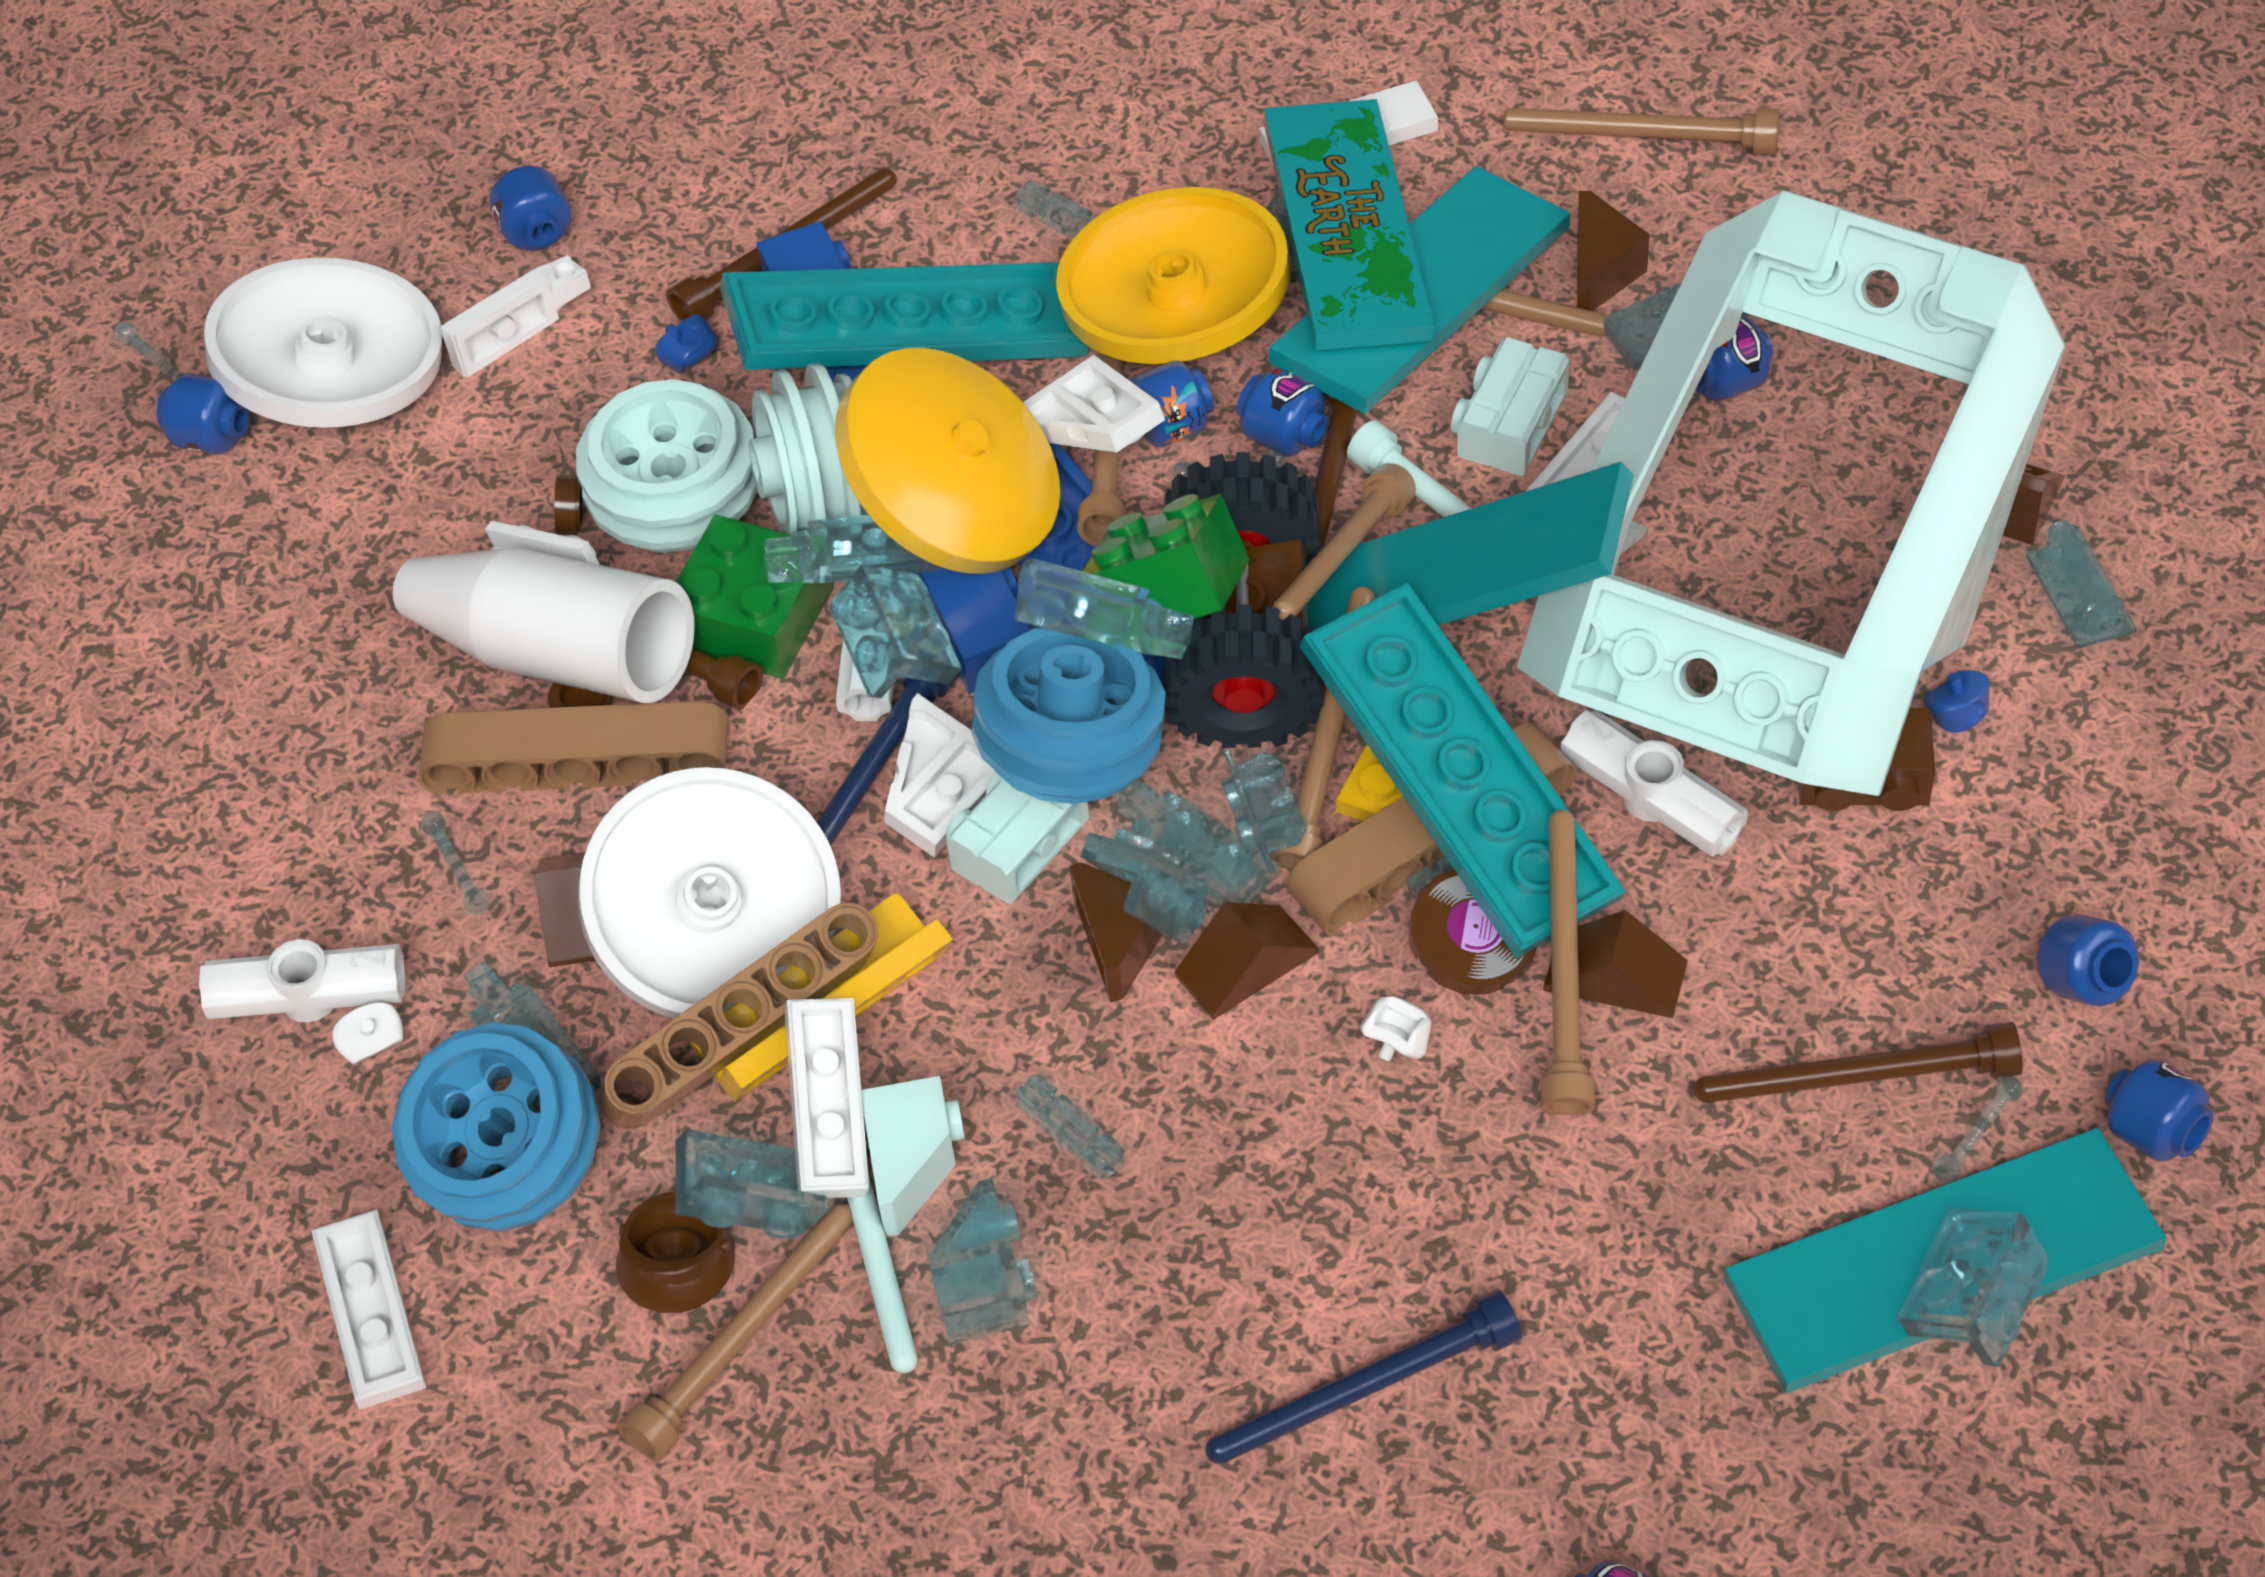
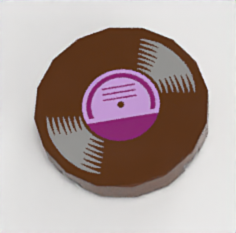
(1459, 940)

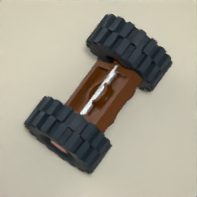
(1244, 664)

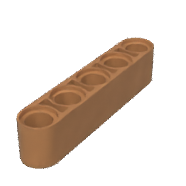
(569, 746)
(1377, 856)
(715, 1036)

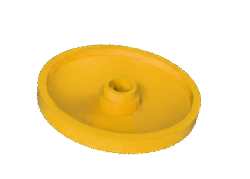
(1173, 275)
(947, 460)

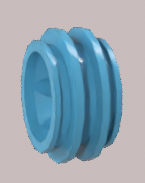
(1067, 716)
(538, 1153)

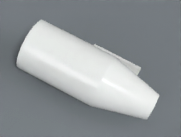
(553, 613)

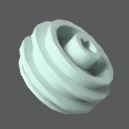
(797, 450)
(645, 466)

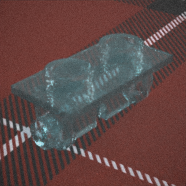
(2079, 587)
(1269, 808)

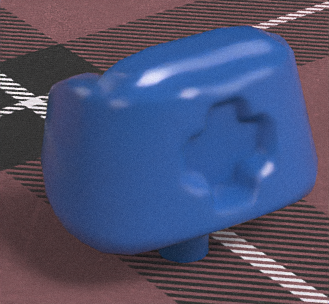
(686, 343)
(1960, 701)

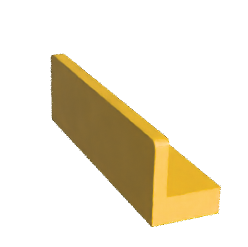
(899, 953)

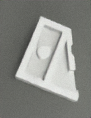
(1094, 408)
(934, 776)

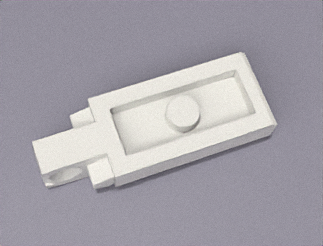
(512, 314)

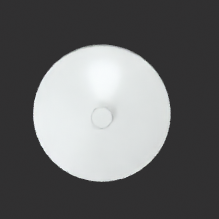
(323, 342)
(700, 883)

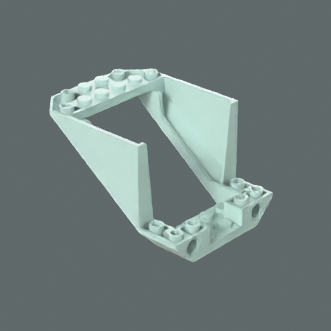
(1776, 696)

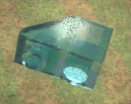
(975, 1269)

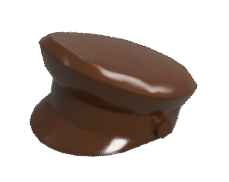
(671, 1258)

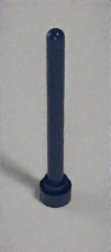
(875, 756)
(1485, 1325)

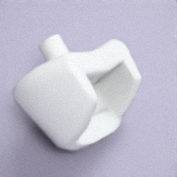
(1399, 1026)
(367, 1031)

